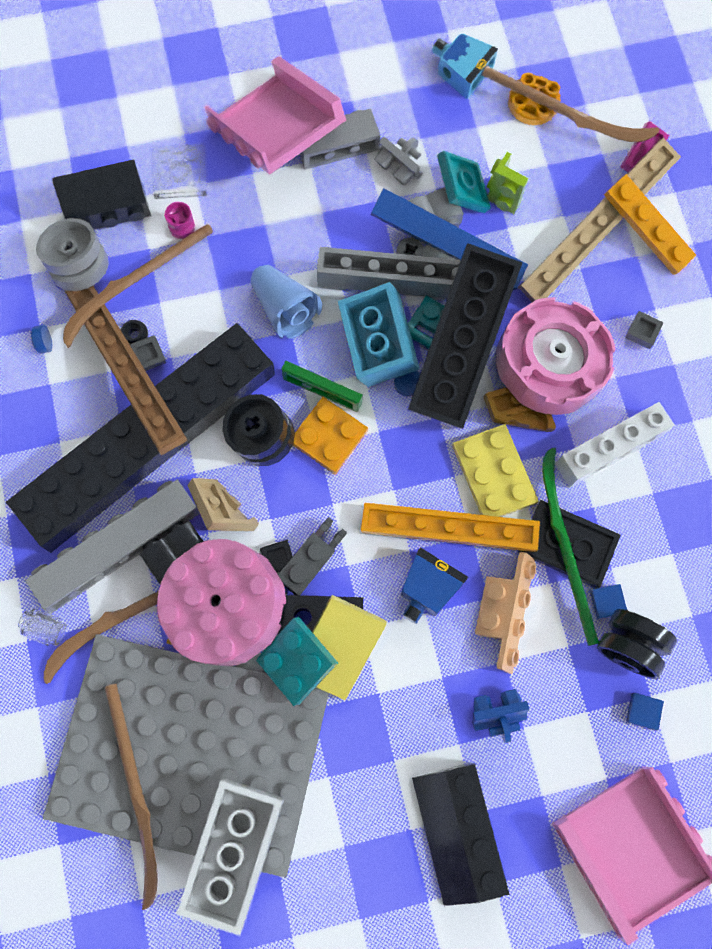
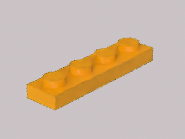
(650, 224)

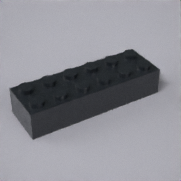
(464, 336)

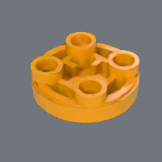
(529, 111)

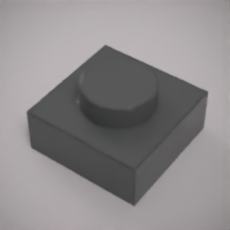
(644, 329)
(149, 352)

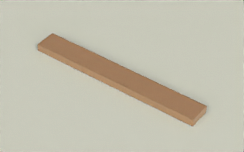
(130, 374)

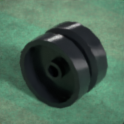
(258, 430)
(637, 643)

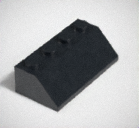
(460, 835)

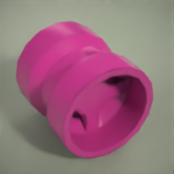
(175, 215)

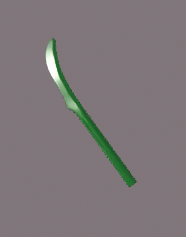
(558, 526)

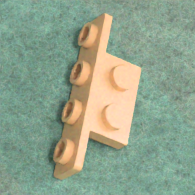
(504, 610)

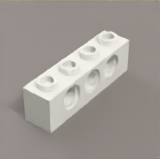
(614, 444)

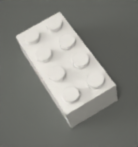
(230, 856)

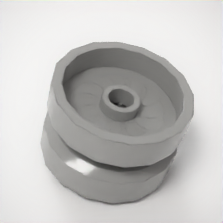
(72, 254)

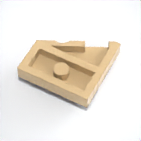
(218, 507)

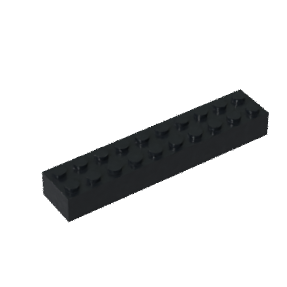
(122, 450)

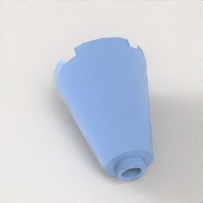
(285, 301)

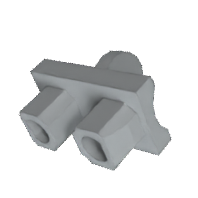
(390, 153)

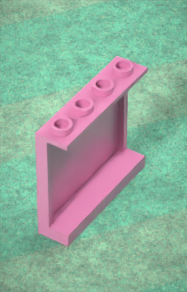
(278, 117)
(636, 851)

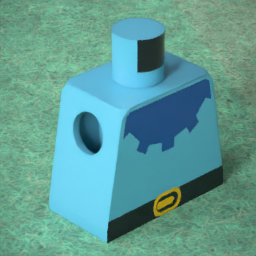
(464, 62)

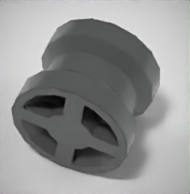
(412, 245)

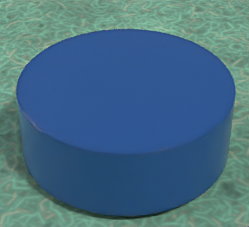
(41, 339)
(406, 383)

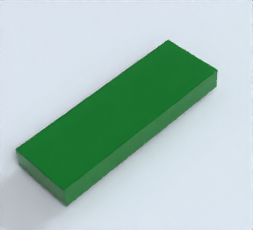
(322, 386)

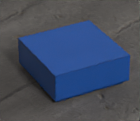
(607, 600)
(645, 711)

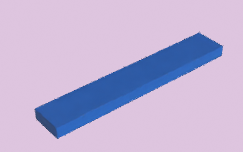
(431, 228)

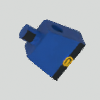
(429, 585)

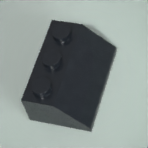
(103, 195)

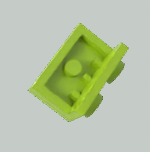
(506, 185)

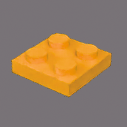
(329, 435)

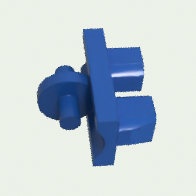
(501, 719)

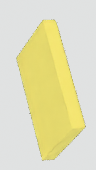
(350, 638)

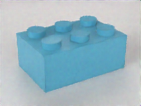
(378, 335)

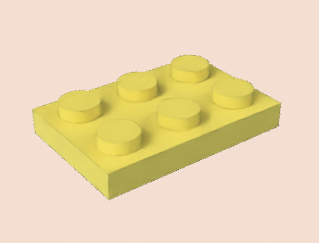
(495, 472)

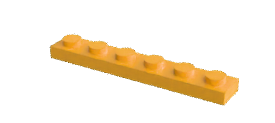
(450, 527)

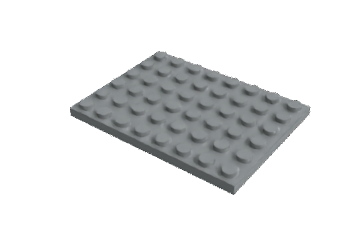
(186, 734)

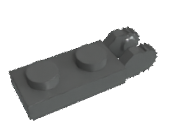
(309, 559)

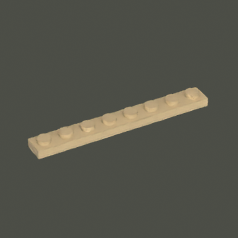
(595, 226)

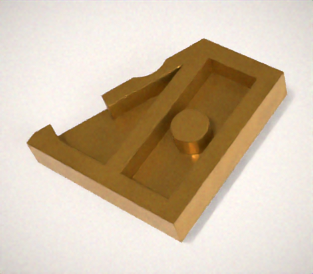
(507, 410)

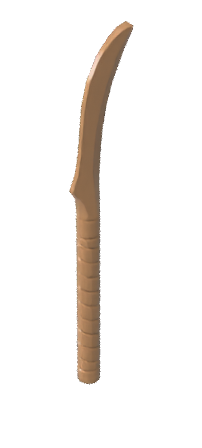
(579, 118)
(117, 286)
(104, 623)
(137, 798)

